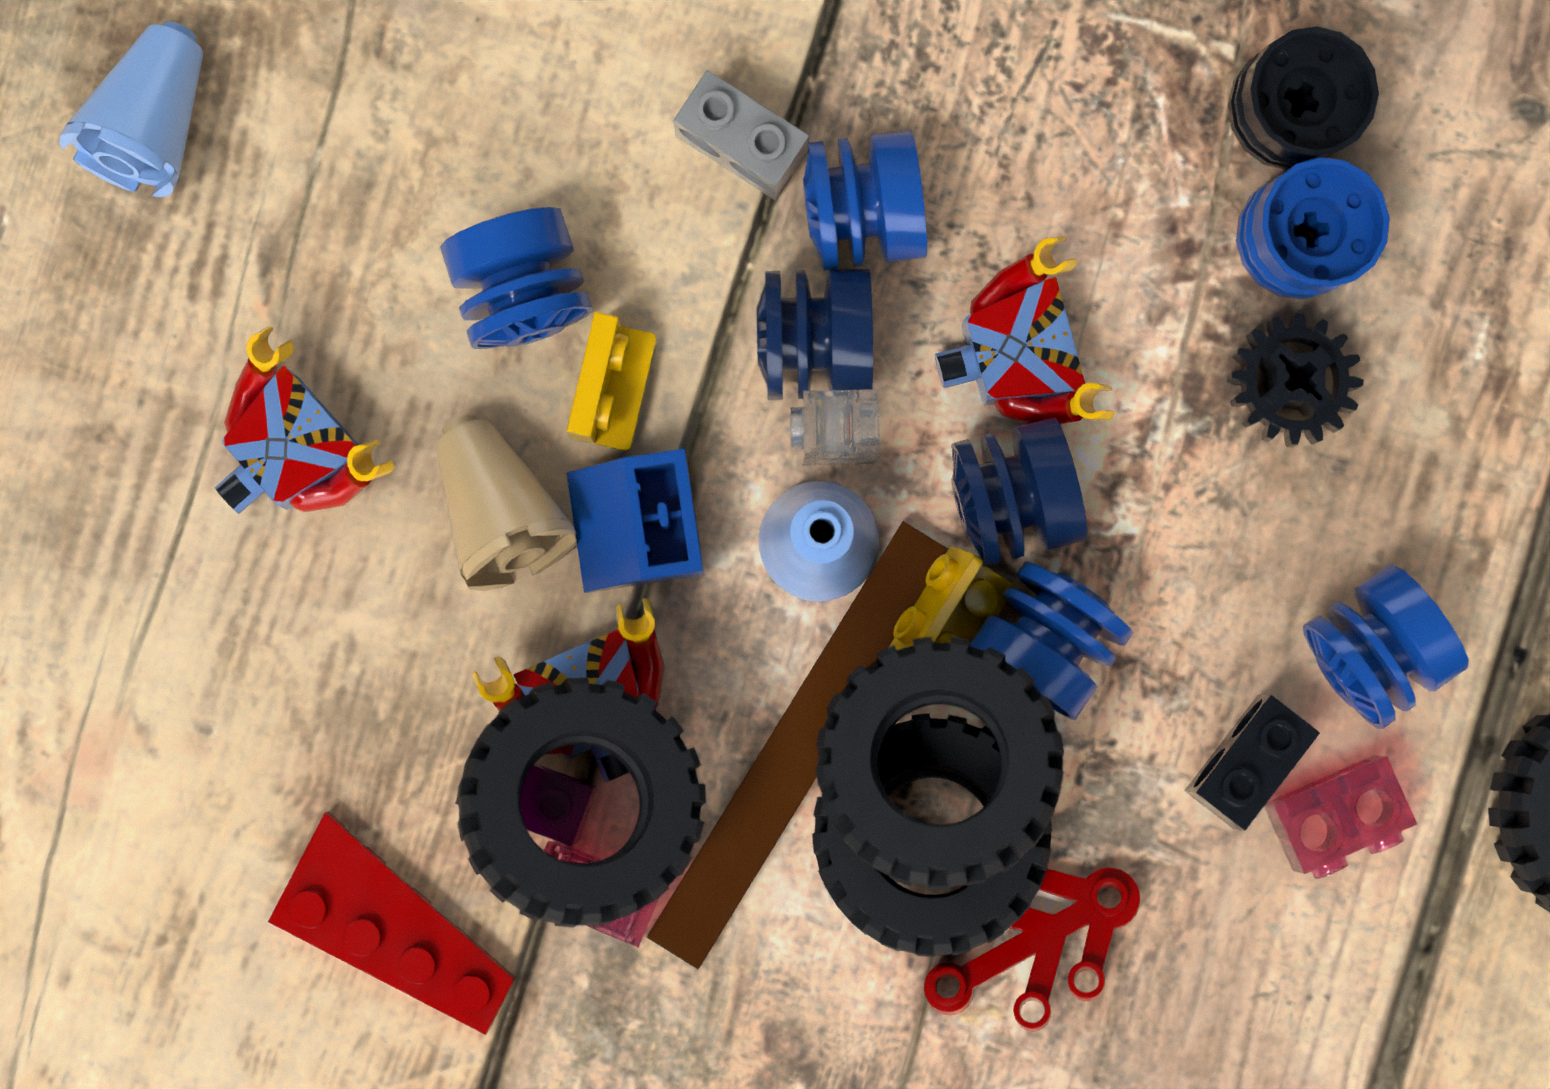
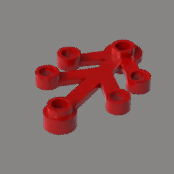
(1045, 938)

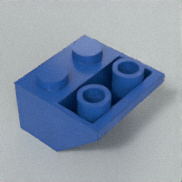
(635, 521)

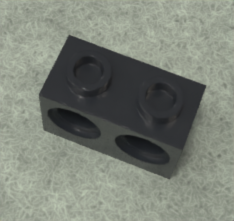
(1252, 761)

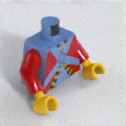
(1024, 346)
(289, 440)
(622, 656)

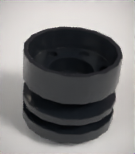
(1334, 89)

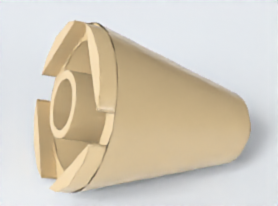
(497, 507)

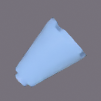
(140, 112)
(813, 568)

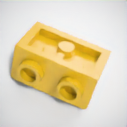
(611, 384)
(954, 601)

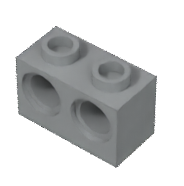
(741, 135)

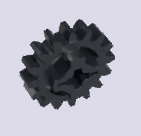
(1278, 363)

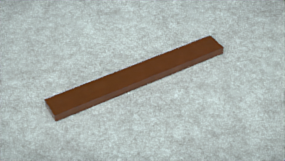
(790, 756)

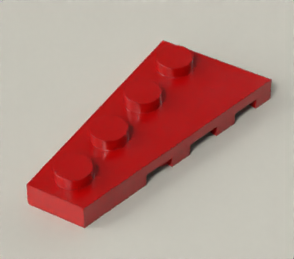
(378, 923)

